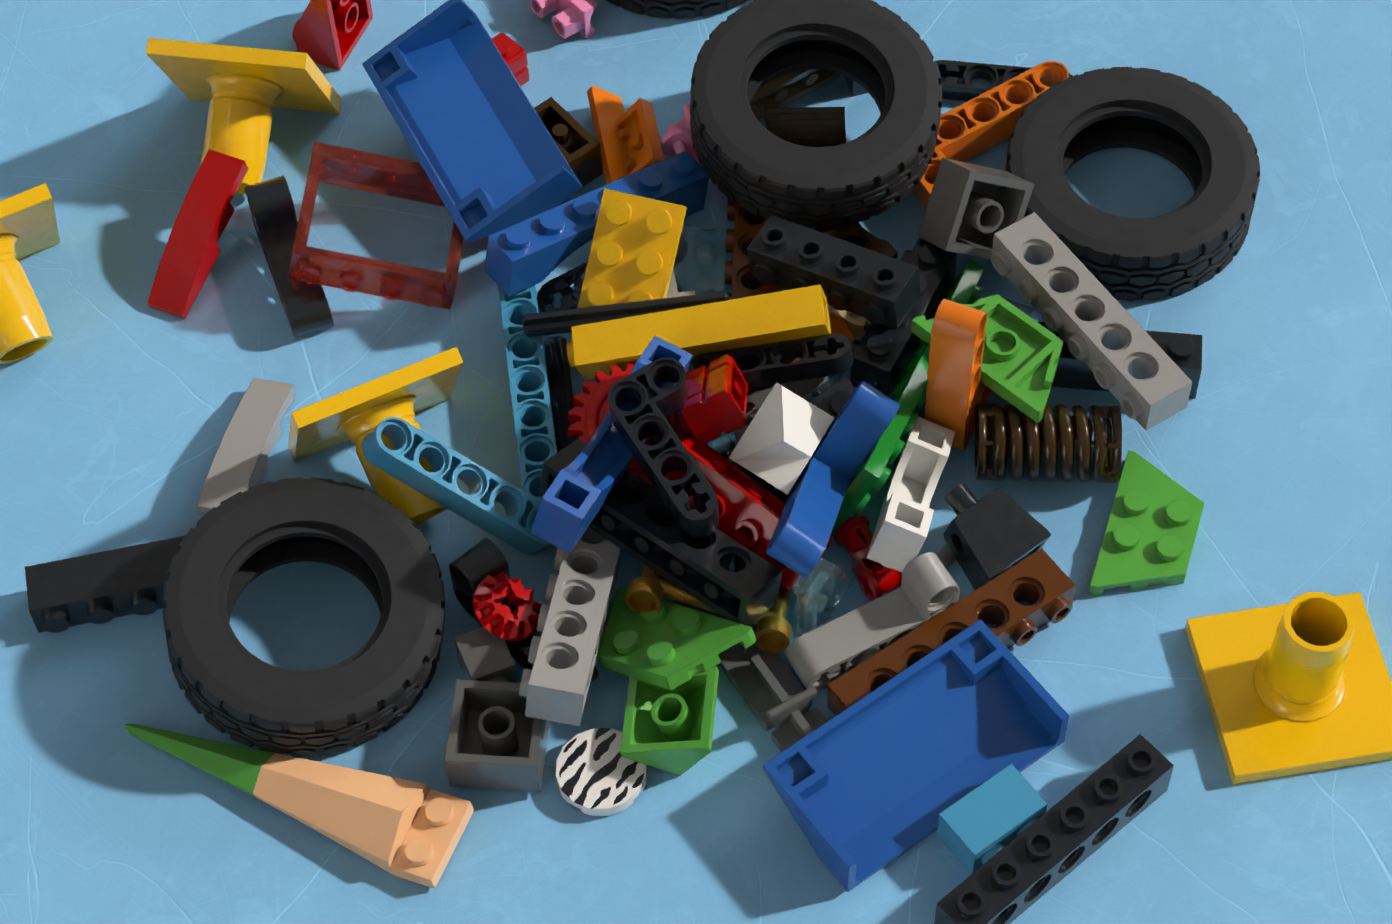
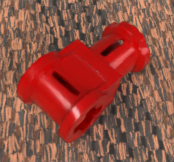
(871, 575)

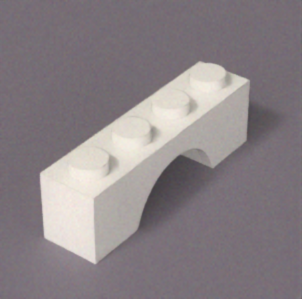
(905, 508)

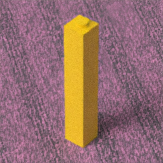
(701, 328)

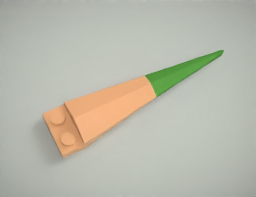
(375, 815)

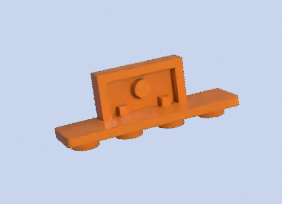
(626, 138)

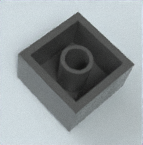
(971, 206)
(493, 740)

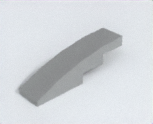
(246, 442)

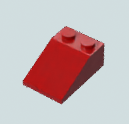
(331, 30)

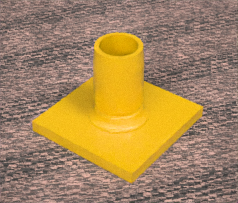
(242, 91)
(25, 228)
(361, 408)
(1295, 686)

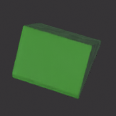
(670, 726)

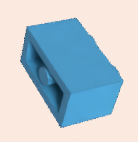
(990, 817)

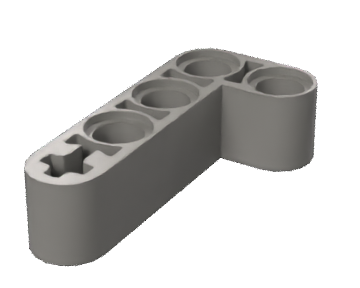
(861, 633)

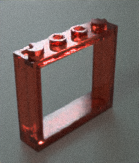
(362, 274)

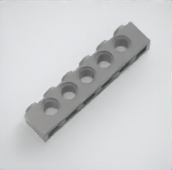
(1090, 321)
(570, 630)

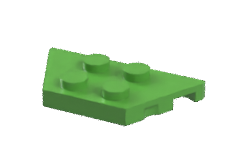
(1017, 354)
(1147, 530)
(667, 643)

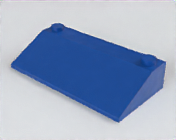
(470, 123)
(913, 748)

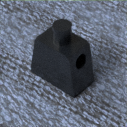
(990, 533)

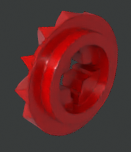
(498, 617)

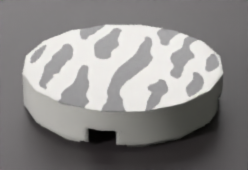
(596, 775)

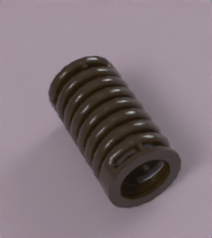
(1016, 430)

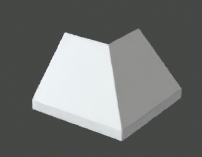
(781, 438)

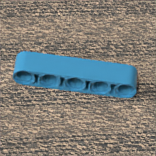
(442, 485)

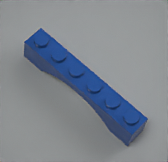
(536, 246)
(589, 480)

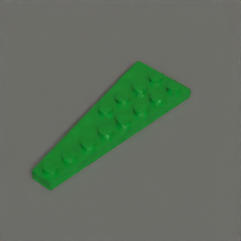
(910, 395)

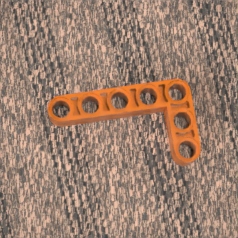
(986, 120)
(956, 369)

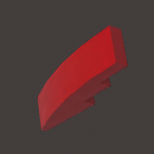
(195, 234)

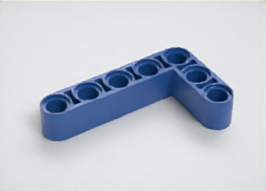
(821, 486)

